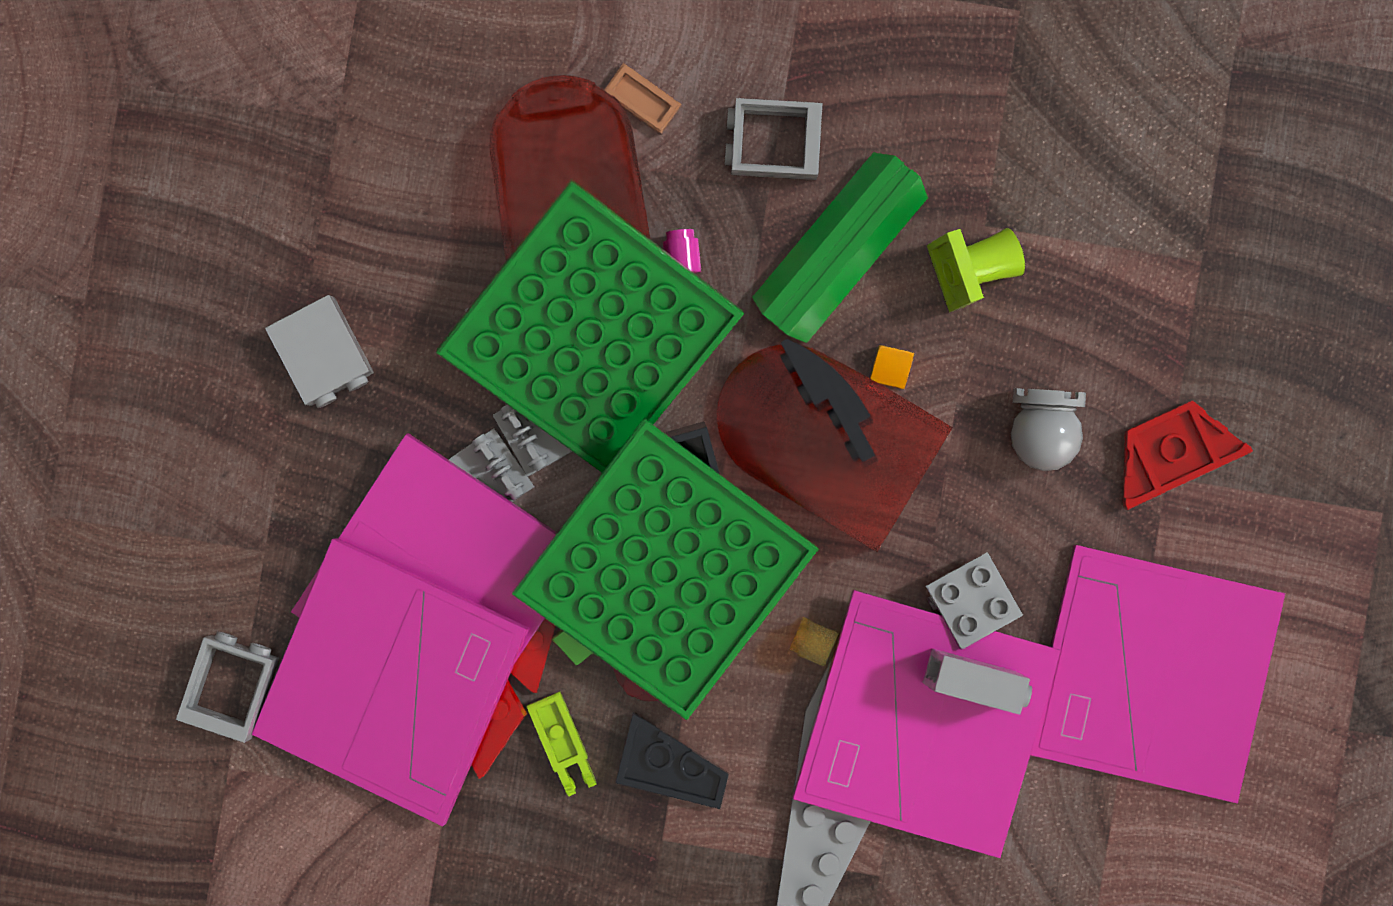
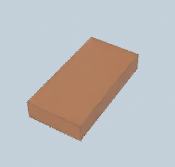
(643, 99)

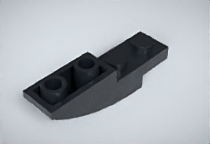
(827, 387)

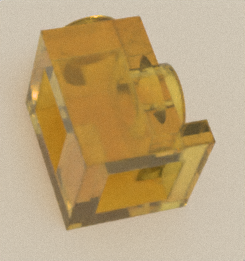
(813, 641)

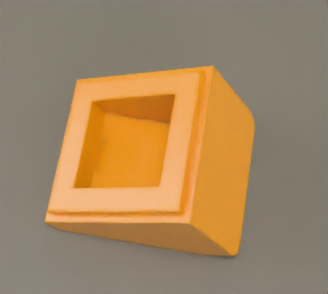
(891, 366)

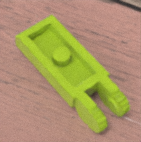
(560, 739)

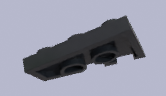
(669, 767)

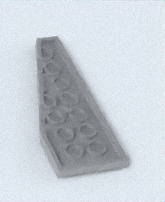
(817, 838)

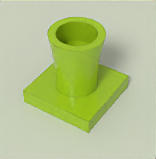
(964, 268)

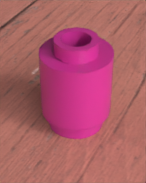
(684, 248)

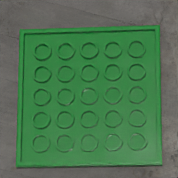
(589, 327)
(665, 569)

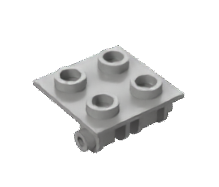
(529, 443)
(494, 465)
(973, 601)

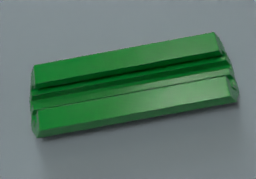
(841, 246)

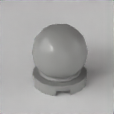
(1047, 430)

